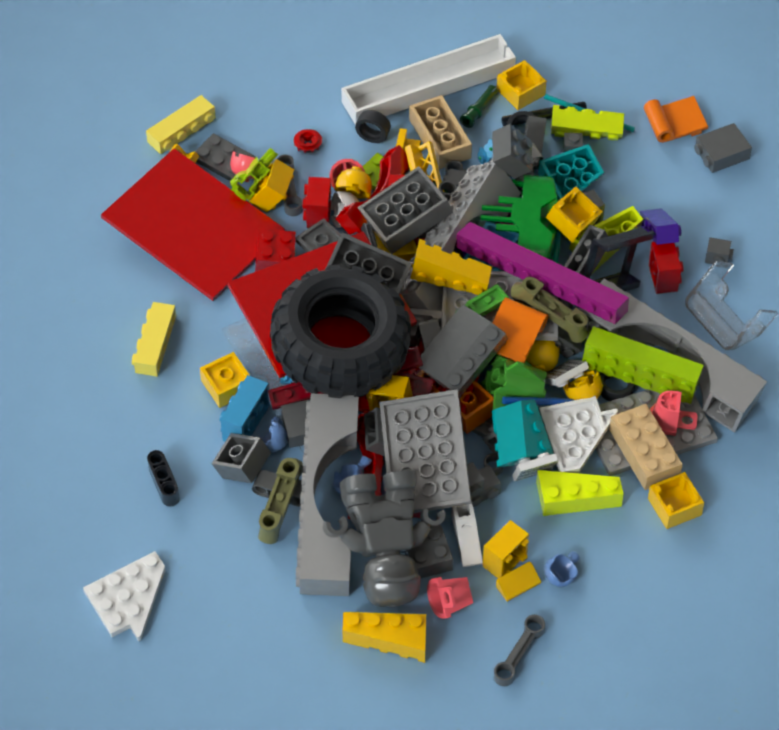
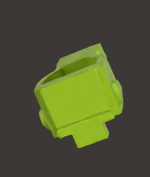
(258, 170)

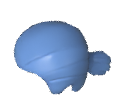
(276, 437)
(350, 470)
(561, 569)

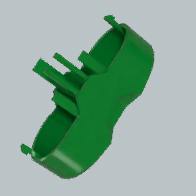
(530, 214)

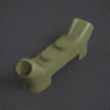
(573, 321)
(279, 500)

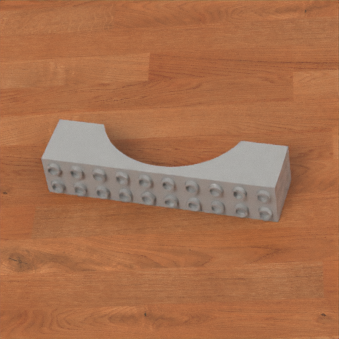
(479, 187)
(726, 386)
(329, 433)

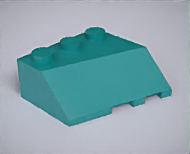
(571, 169)
(519, 433)

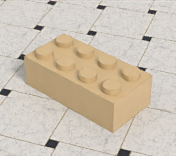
(437, 124)
(645, 445)

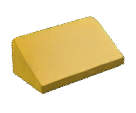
(518, 581)

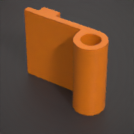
(675, 118)
(521, 327)

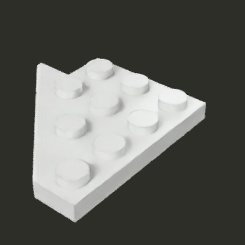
(575, 431)
(127, 595)

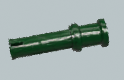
(475, 110)

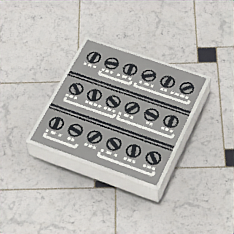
(571, 369)
(528, 467)

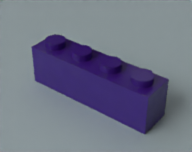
(663, 225)

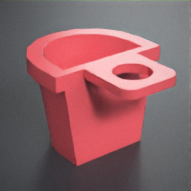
(668, 413)
(448, 595)

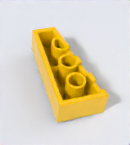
(449, 270)
(387, 632)

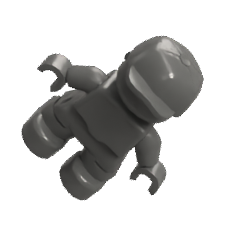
(385, 532)

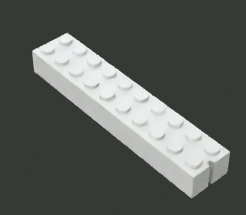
(429, 78)

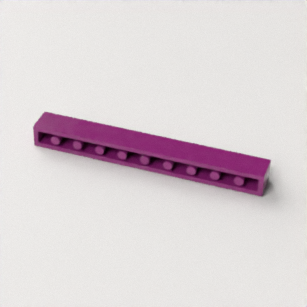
(555, 277)

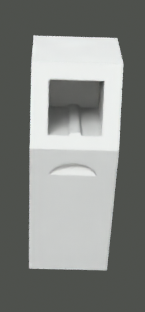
(466, 535)

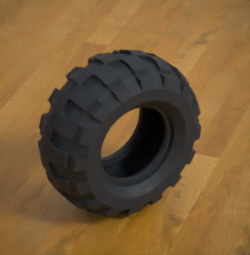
(346, 295)

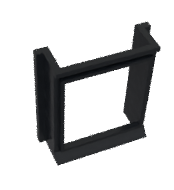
(623, 279)

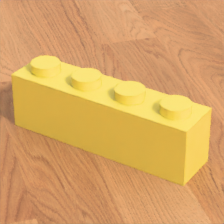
(180, 124)
(154, 339)

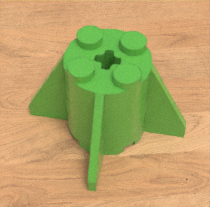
(513, 380)

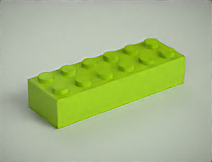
(641, 364)

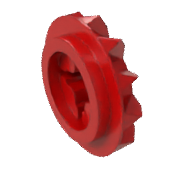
(307, 135)

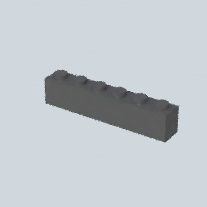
(580, 254)

